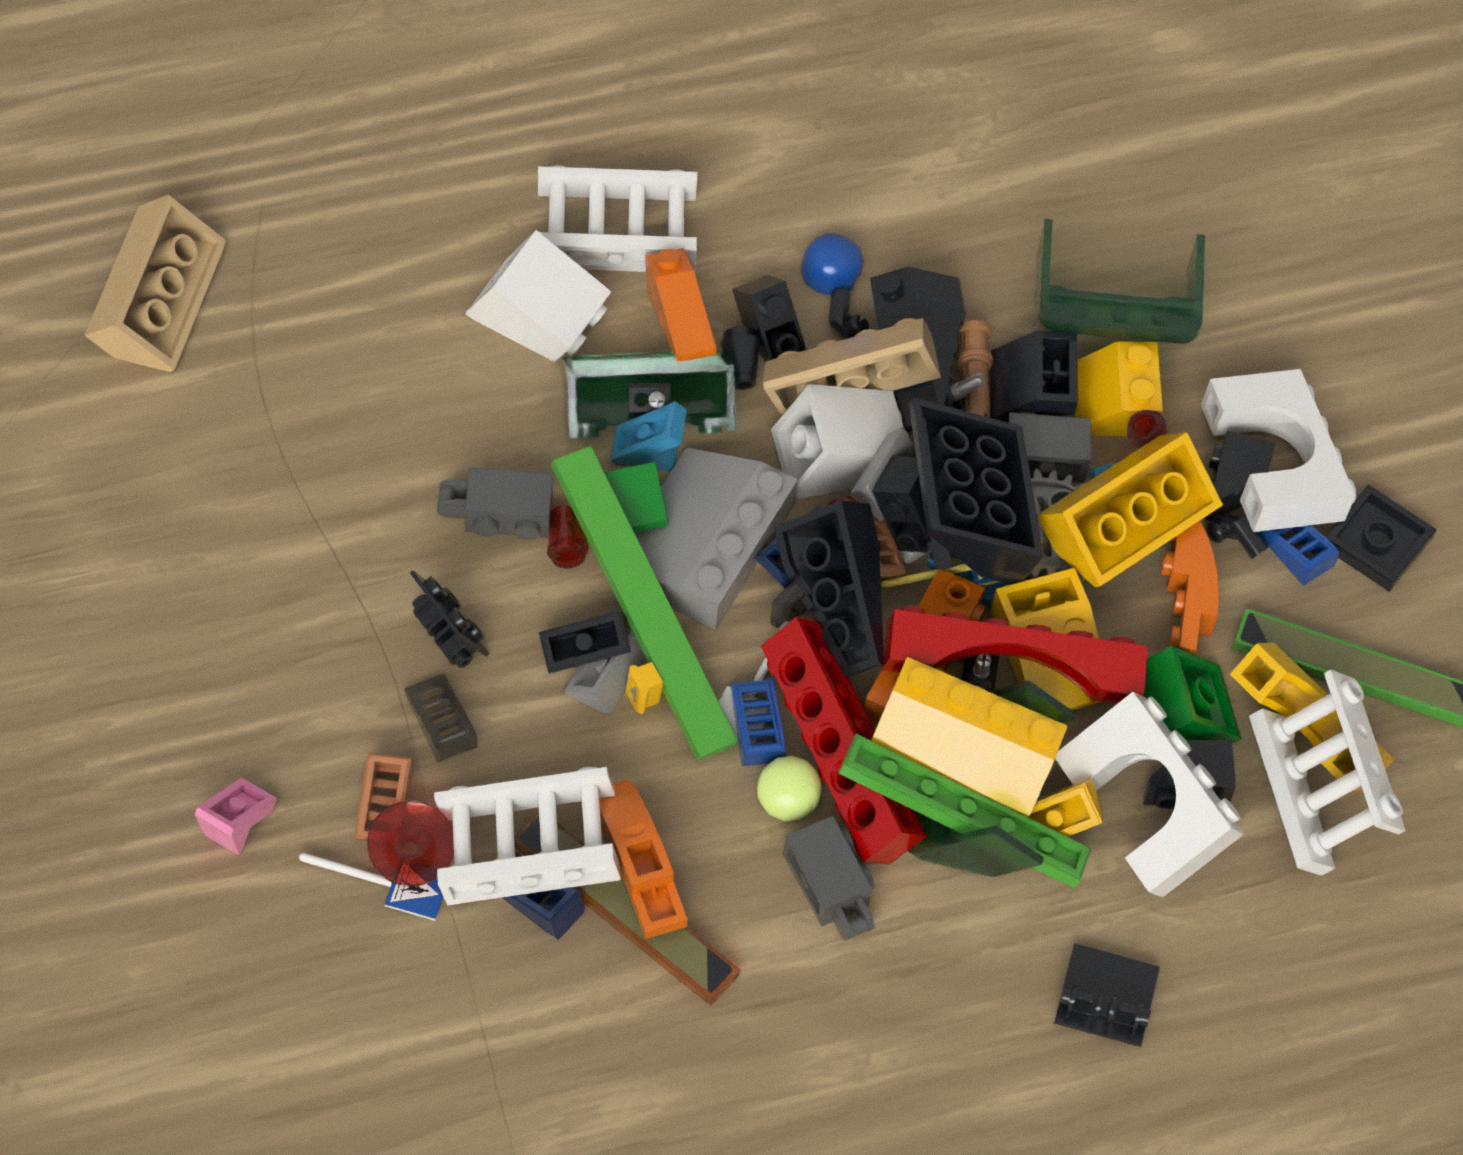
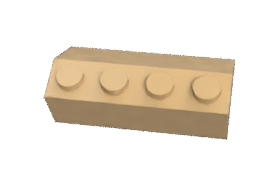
(156, 285)
(870, 360)

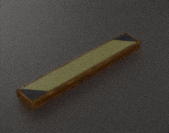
(679, 951)

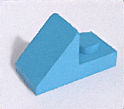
(650, 438)

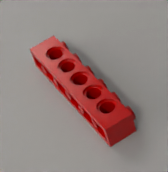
(831, 714)

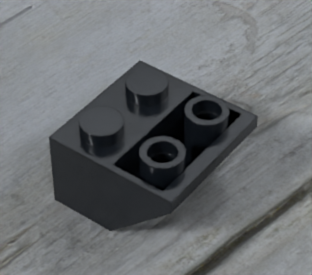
(1035, 375)

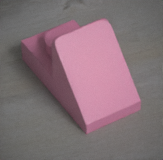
(233, 812)

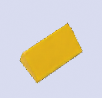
(1069, 808)

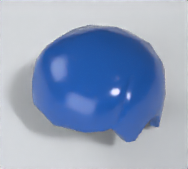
(831, 263)

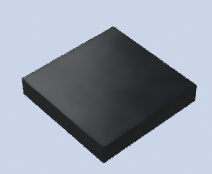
(1380, 538)

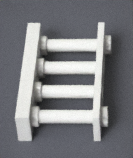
(609, 251)
(1289, 770)
(530, 873)

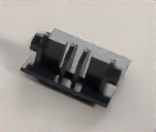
(441, 618)
(1107, 995)

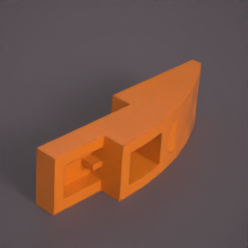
(1195, 585)
(642, 861)

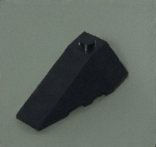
(940, 302)
(838, 571)

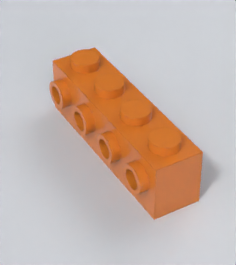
(945, 594)

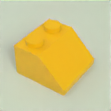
(1117, 385)

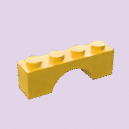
(1285, 688)

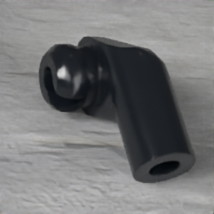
(841, 319)
(1238, 529)

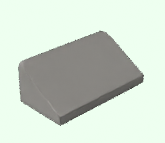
(895, 444)
(604, 681)

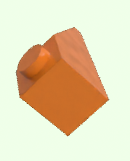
(679, 304)

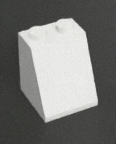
(541, 299)
(833, 436)

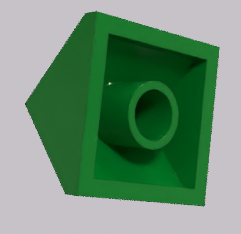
(639, 496)

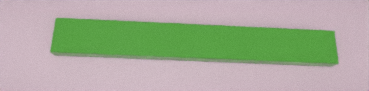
(644, 603)

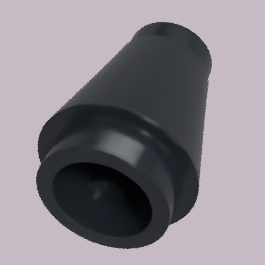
(743, 350)

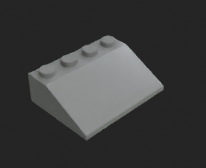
(718, 522)

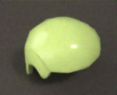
(789, 788)

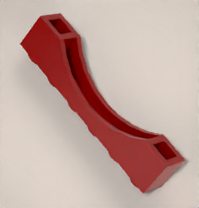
(1099, 667)

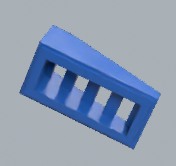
(1301, 567)
(760, 752)

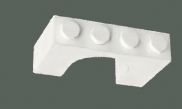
(1286, 408)
(1200, 820)

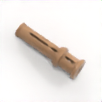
(974, 359)

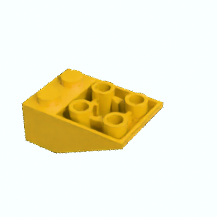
(1050, 601)

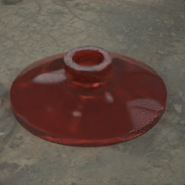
(404, 824)

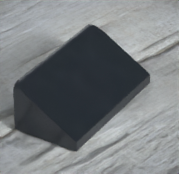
(585, 641)

